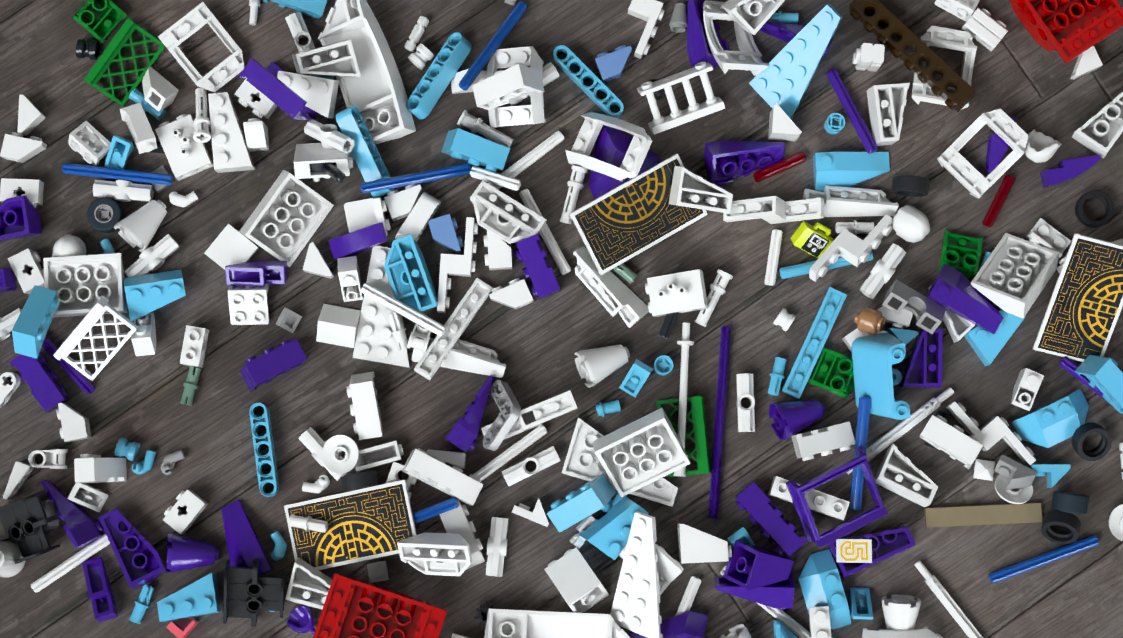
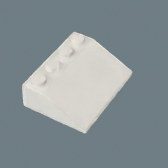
(286, 218)
(1016, 274)
(84, 280)
(641, 452)

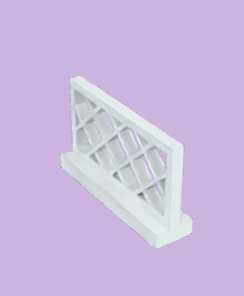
(82, 329)

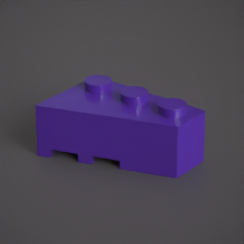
(925, 362)
(41, 381)

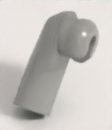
(170, 460)

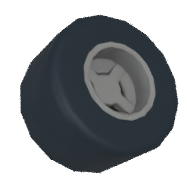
(100, 210)
(1070, 502)

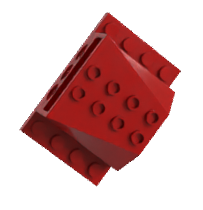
(1068, 24)
(373, 611)

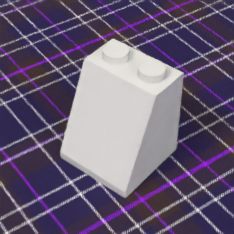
(701, 547)
(576, 581)

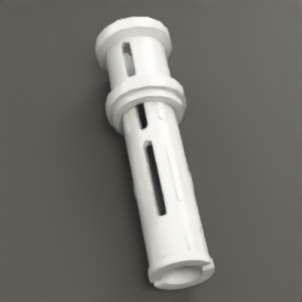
(201, 97)
(477, 126)
(575, 185)
(717, 289)

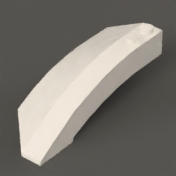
(379, 90)
(547, 624)

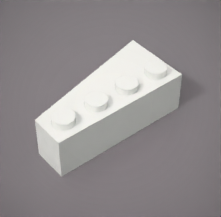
(751, 13)
(1103, 129)
(228, 140)
(443, 477)

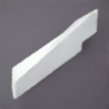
(853, 202)
(609, 290)
(469, 358)

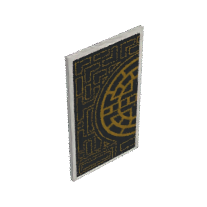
(633, 217)
(1084, 300)
(360, 525)

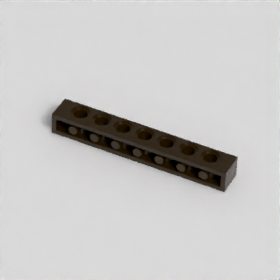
(922, 52)

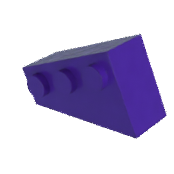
(537, 267)
(272, 363)

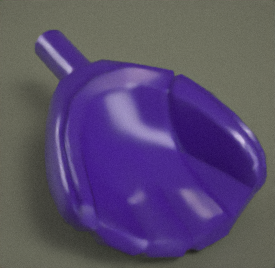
(301, 620)

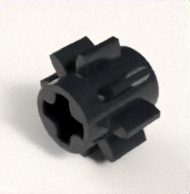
(480, 616)

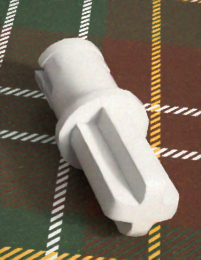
(855, 227)
(398, 330)
(308, 523)

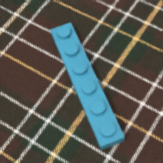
(814, 343)

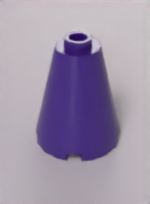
(794, 416)
(188, 553)

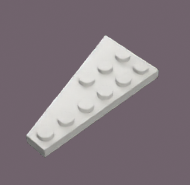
(374, 330)
(585, 465)
(638, 586)

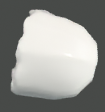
(1040, 147)
(911, 224)
(69, 246)

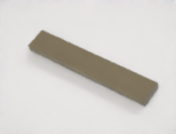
(983, 515)

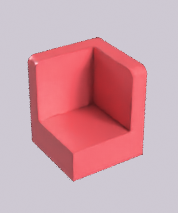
(182, 627)

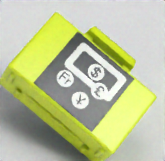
(812, 239)

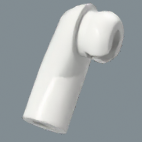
(182, 201)
(318, 486)

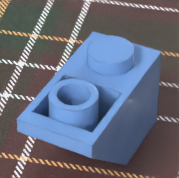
(612, 65)
(444, 232)

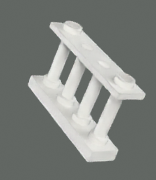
(694, 109)

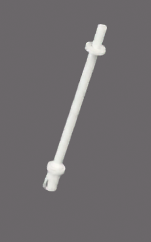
(683, 389)

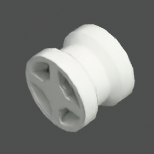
(784, 319)

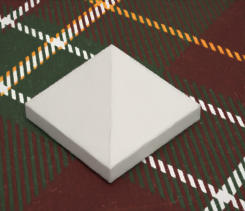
(984, 469)

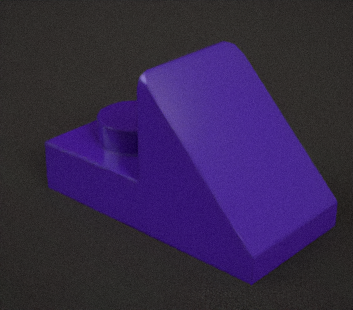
(7, 280)

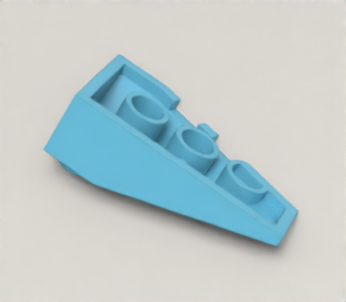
(847, 168)

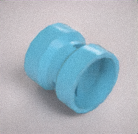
(834, 127)
(663, 365)
(127, 449)

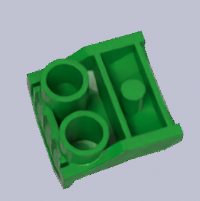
(99, 17)
(961, 253)
(834, 373)

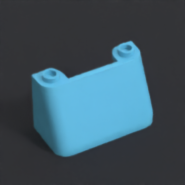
(873, 373)

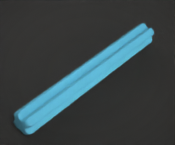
(804, 268)

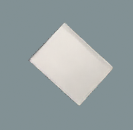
(781, 126)
(338, 325)

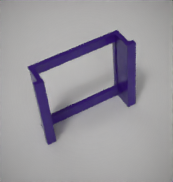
(268, 84)
(804, 513)

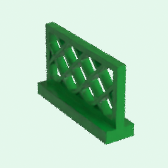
(109, 55)
(699, 431)

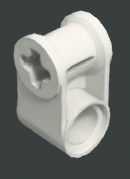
(419, 338)
(6, 389)
(51, 458)

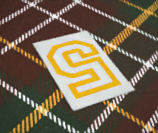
(854, 550)

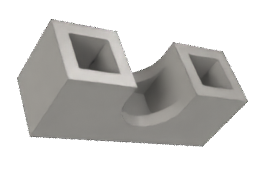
(927, 312)

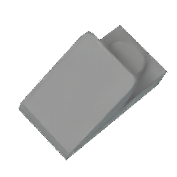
(1019, 474)

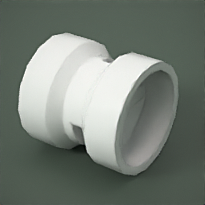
(421, 56)

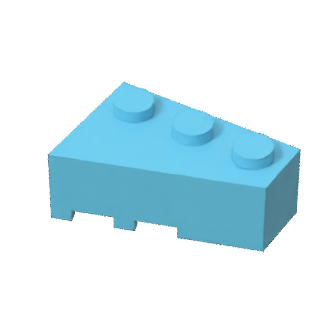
(475, 150)
(152, 292)
(34, 321)
(989, 345)
(581, 503)
(192, 601)

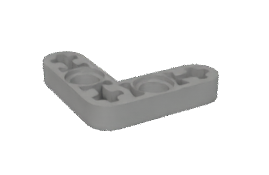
(507, 417)

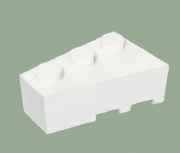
(316, 91)
(823, 441)
(95, 469)

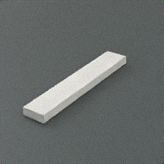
(455, 327)

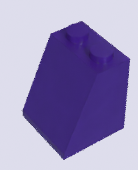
(756, 566)

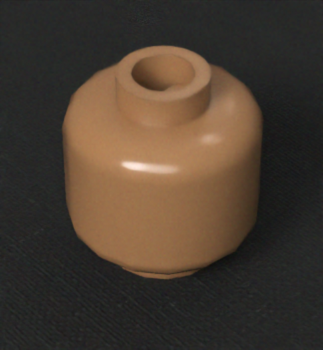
(869, 321)

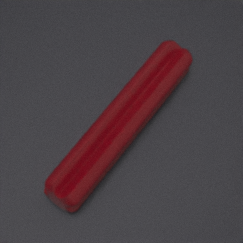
(779, 167)
(998, 201)

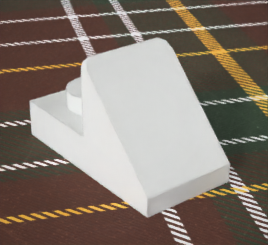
(538, 514)

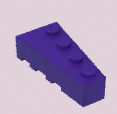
(769, 519)
(884, 546)

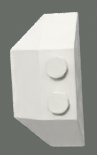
(504, 215)
(436, 553)

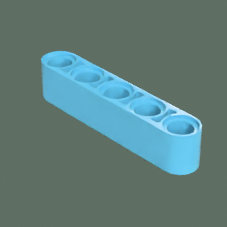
(584, 73)
(438, 75)
(365, 150)
(261, 459)

